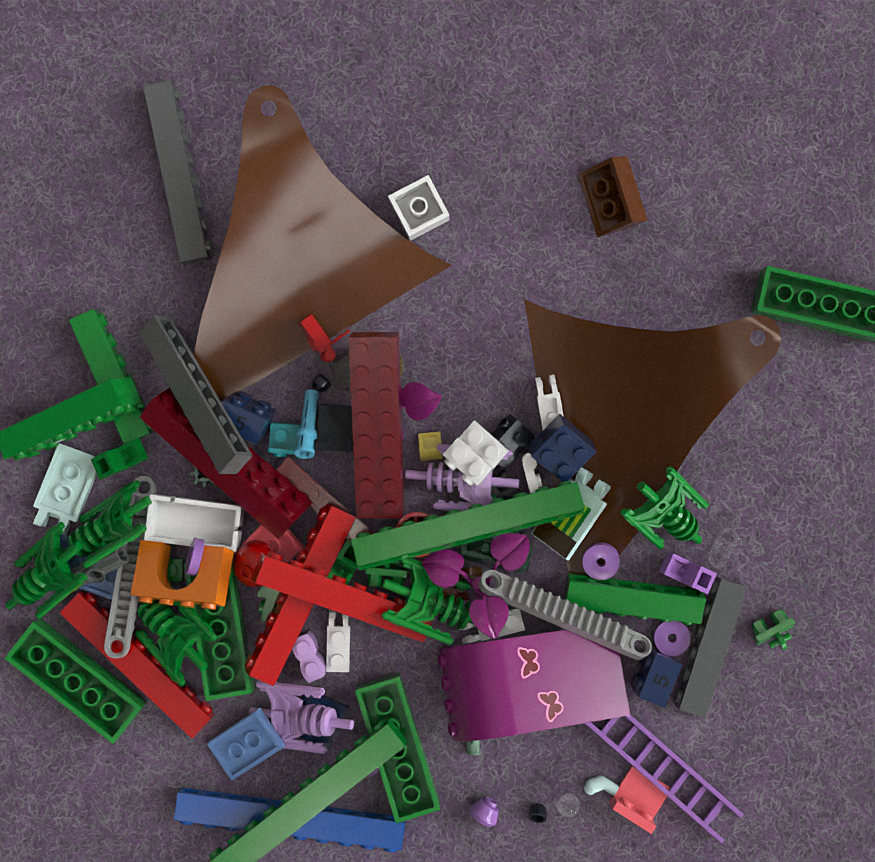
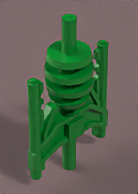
(667, 509)
(111, 528)
(50, 573)
(425, 601)
(175, 636)

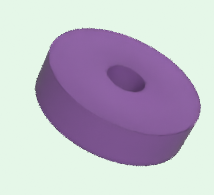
(194, 556)
(597, 570)
(675, 647)

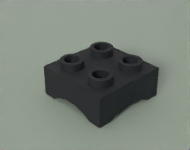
(335, 428)

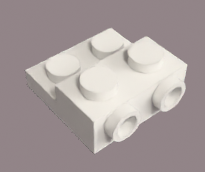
(475, 454)

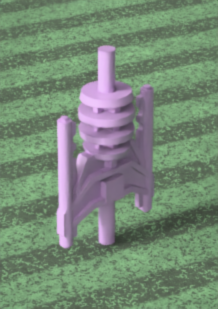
(473, 494)
(294, 719)

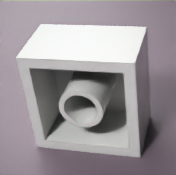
(418, 208)

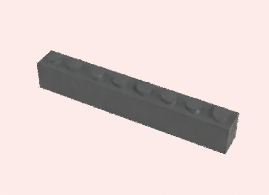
(177, 172)
(195, 395)

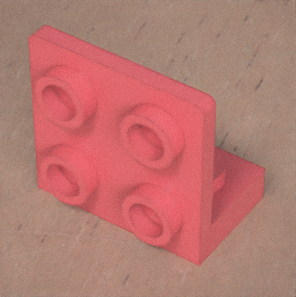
(638, 799)

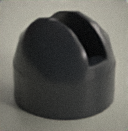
(320, 383)
(537, 813)

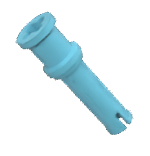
(307, 433)

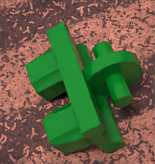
(397, 574)
(782, 624)

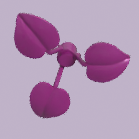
(418, 401)
(486, 614)

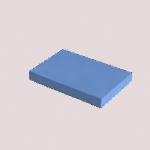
(246, 744)

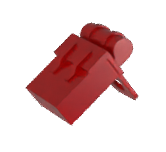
(318, 339)

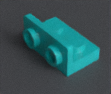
(284, 439)

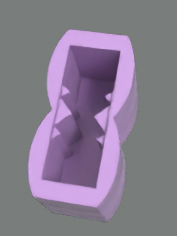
(311, 661)

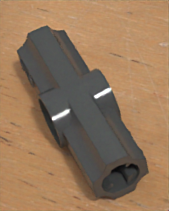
(98, 571)

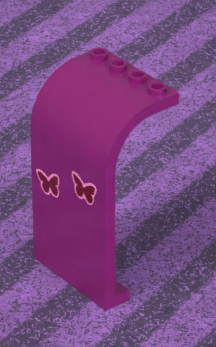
(530, 685)

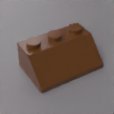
(612, 196)

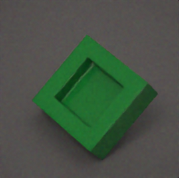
(175, 570)

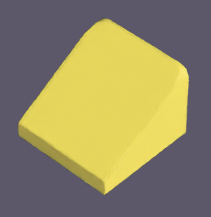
(428, 444)

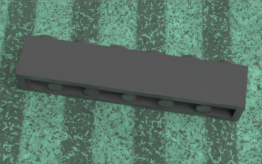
(710, 647)

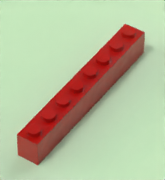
(329, 592)
(291, 612)
(139, 666)

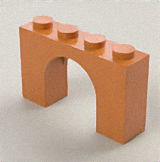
(208, 587)

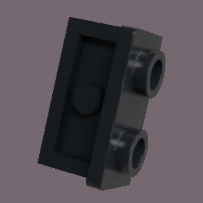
(513, 436)

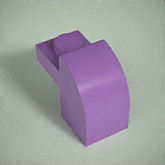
(687, 572)

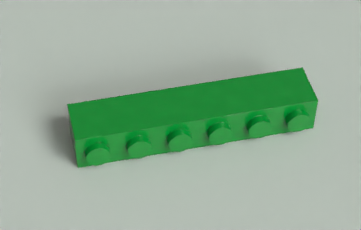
(108, 364)
(636, 599)

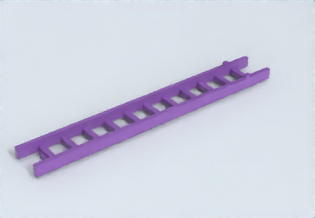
(714, 811)

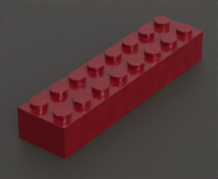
(377, 424)
(255, 487)

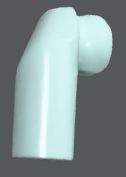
(600, 783)

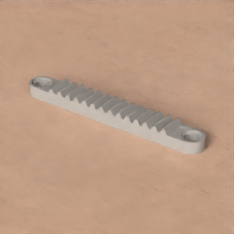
(123, 604)
(565, 614)

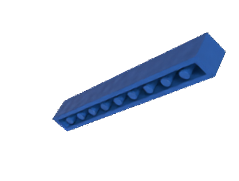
(330, 824)

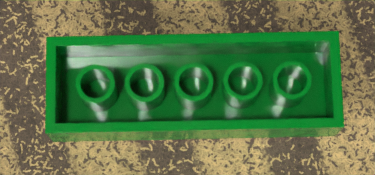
(815, 303)
(68, 418)
(229, 652)
(76, 680)
(407, 772)

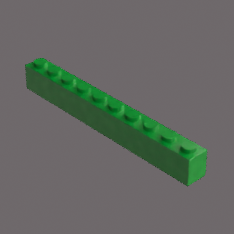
(467, 526)
(313, 795)

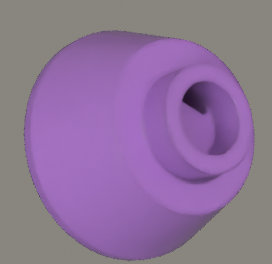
(485, 811)

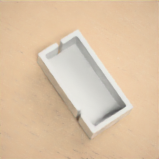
(182, 519)

